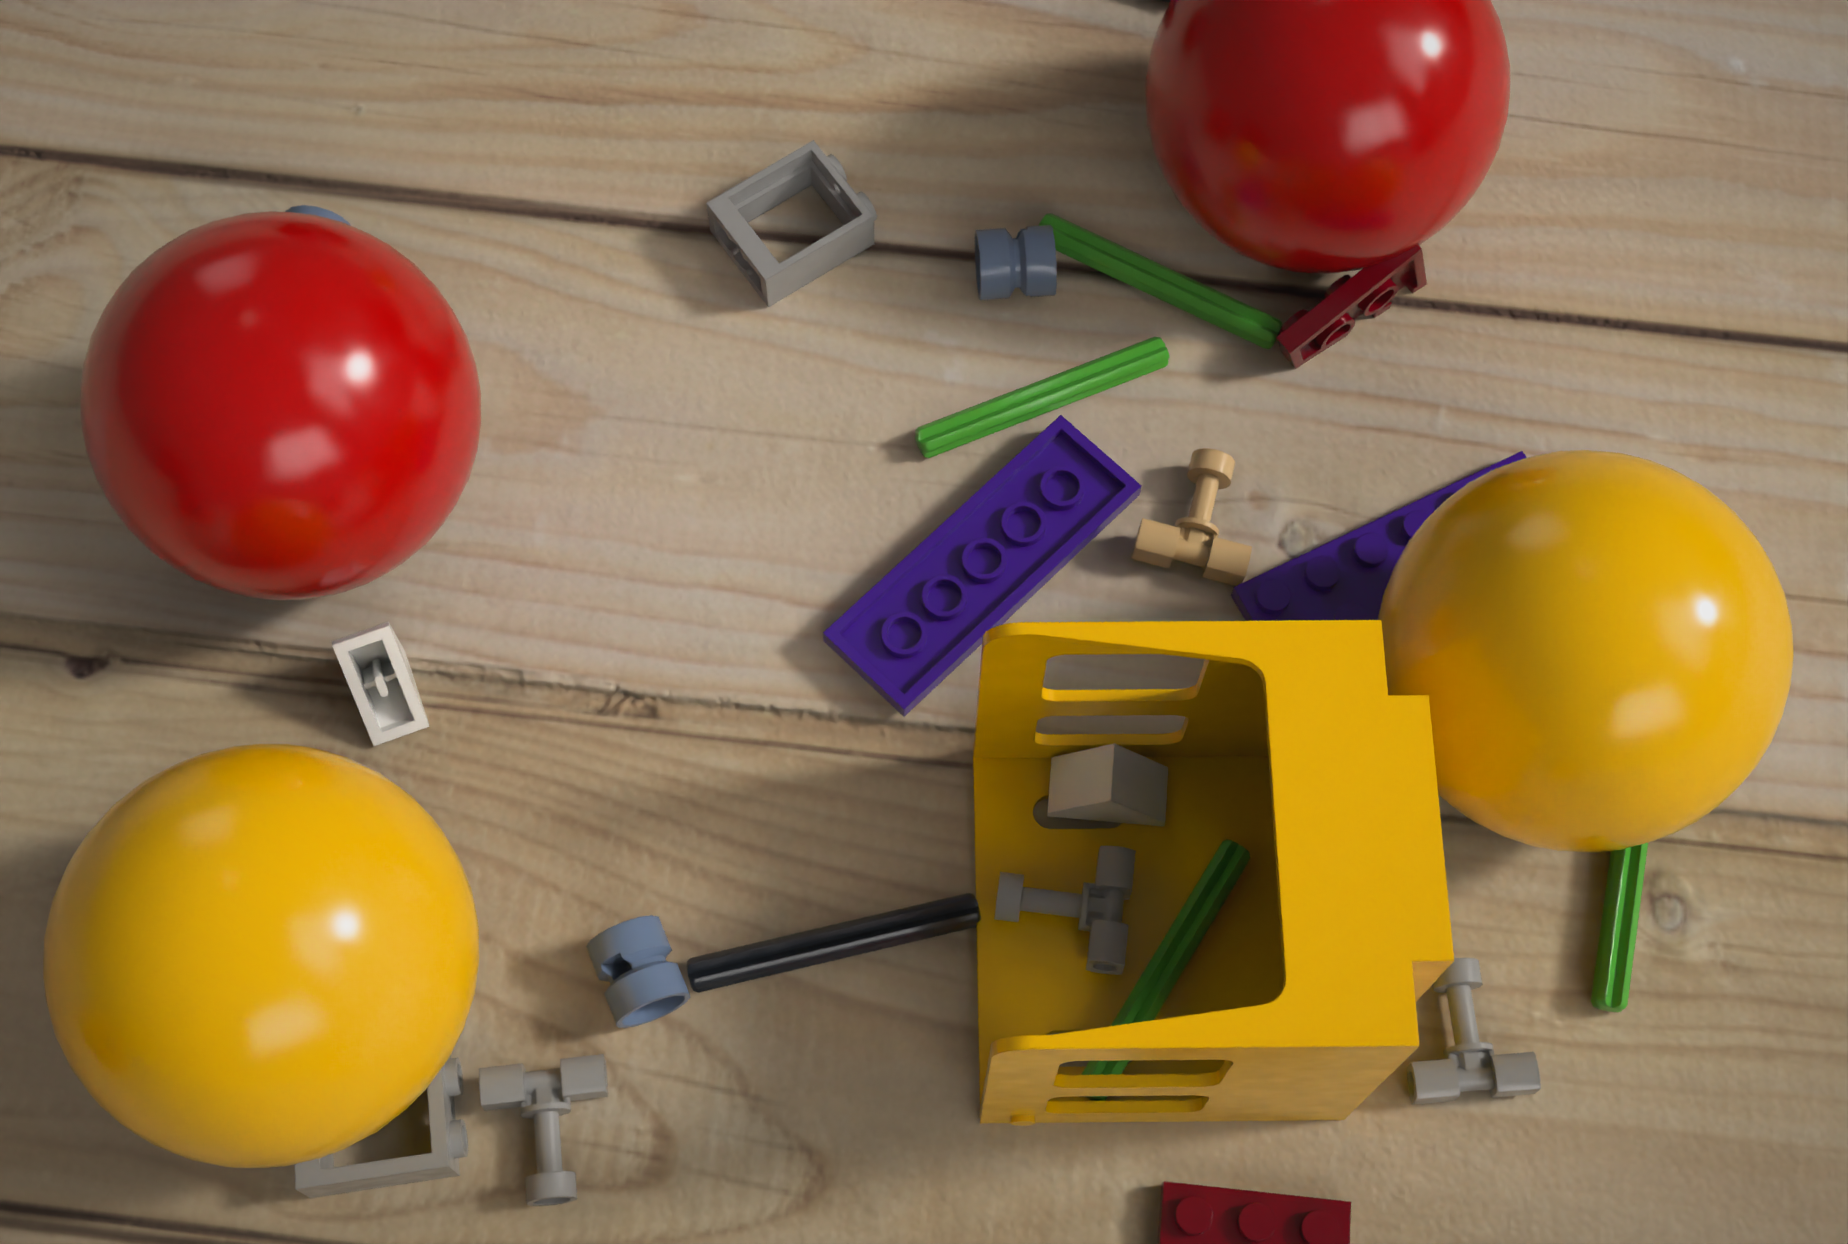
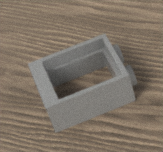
(770, 187)
(448, 1144)

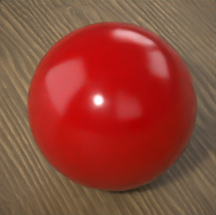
(1326, 123)
(280, 405)

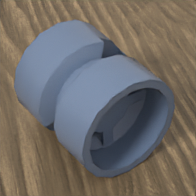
(1015, 262)
(636, 966)

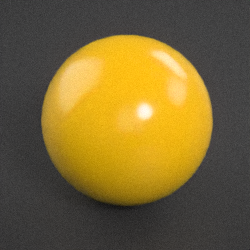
(1589, 649)
(261, 955)

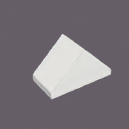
(381, 683)
(1108, 786)

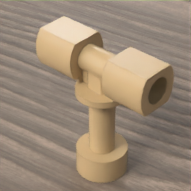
(1195, 537)

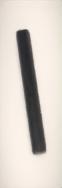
(833, 942)

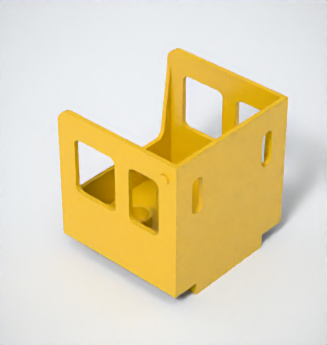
(1322, 942)

